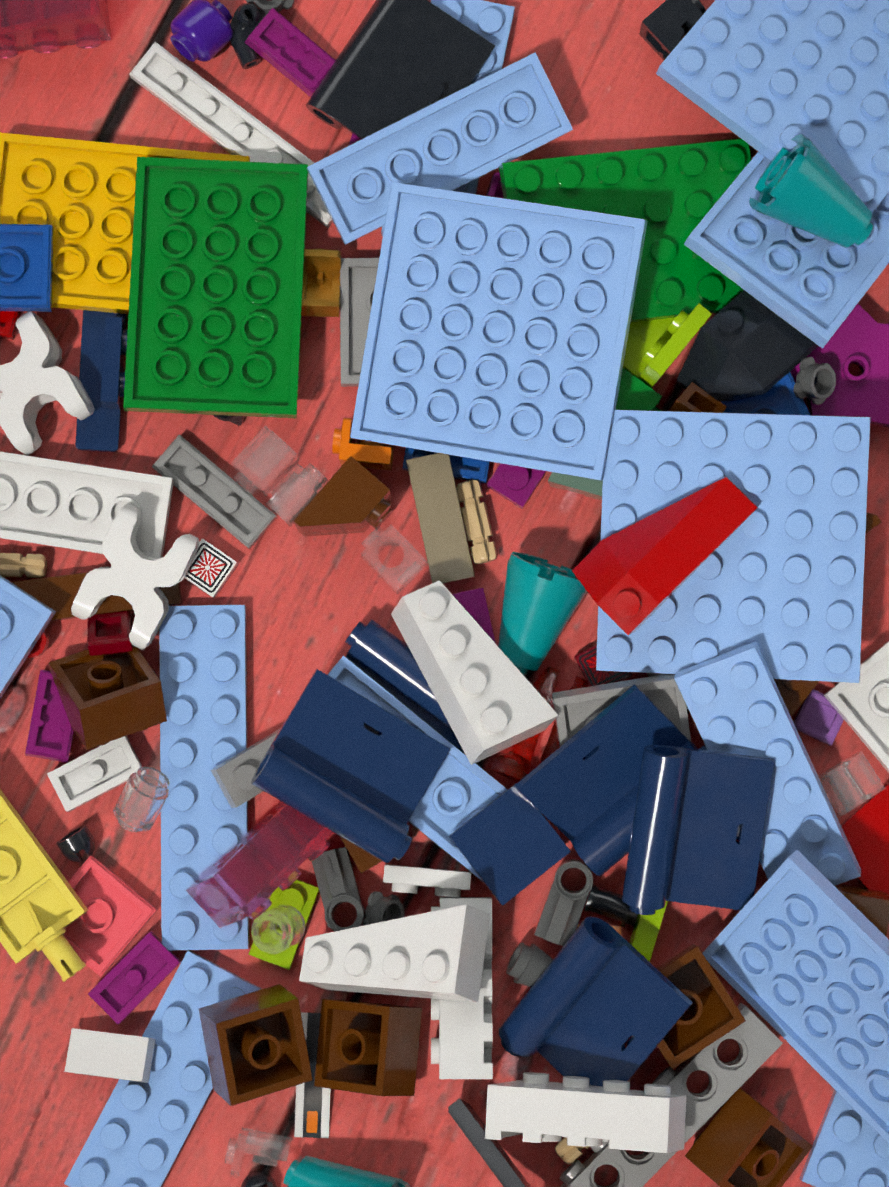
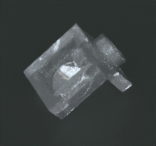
(264, 1147)

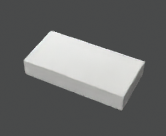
(110, 1055)

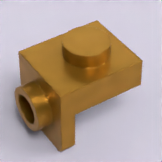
(321, 283)

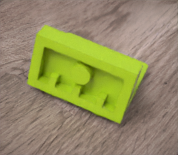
(657, 343)

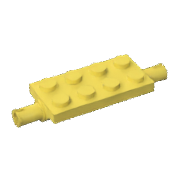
(34, 897)

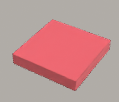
(113, 915)

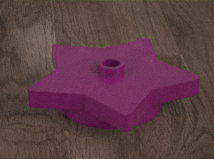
(867, 345)

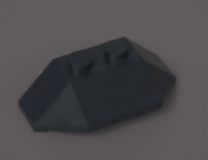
(743, 351)

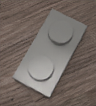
(237, 772)

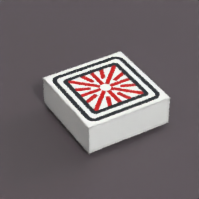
(210, 568)

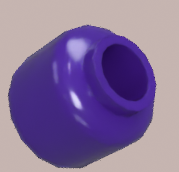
(201, 30)

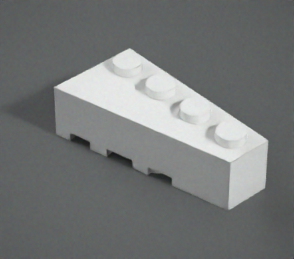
(469, 675)
(408, 956)
(465, 1026)
(587, 1114)

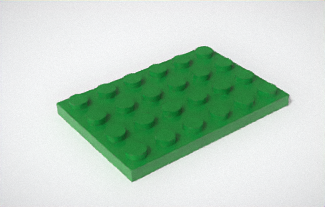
(659, 184)
(216, 287)

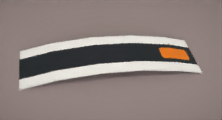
(312, 1102)

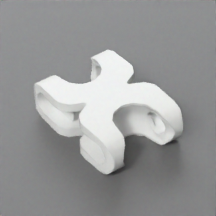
(35, 381)
(135, 576)

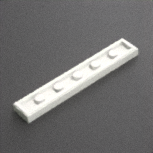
(219, 117)

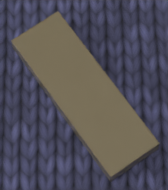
(440, 518)

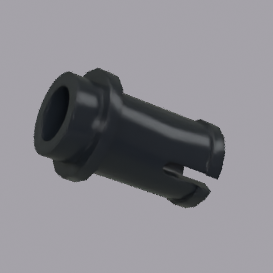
(610, 905)

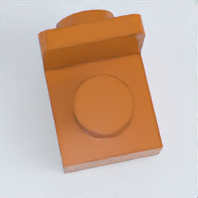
(367, 453)

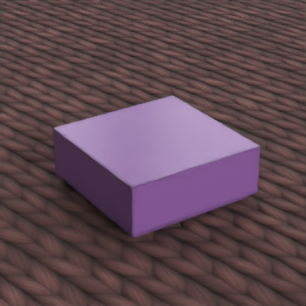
(818, 718)

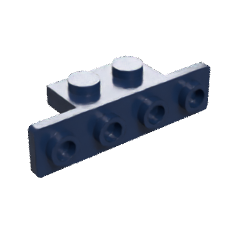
(103, 379)

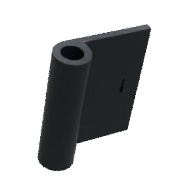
(397, 65)

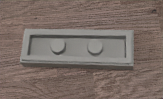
(214, 492)

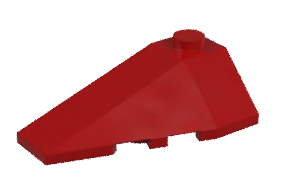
(652, 558)

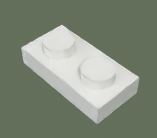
(94, 773)
(408, 878)

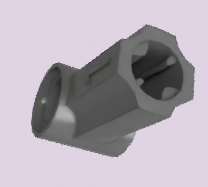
(337, 885)
(563, 906)

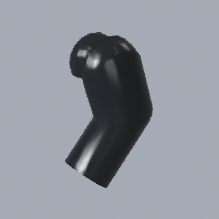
(243, 24)

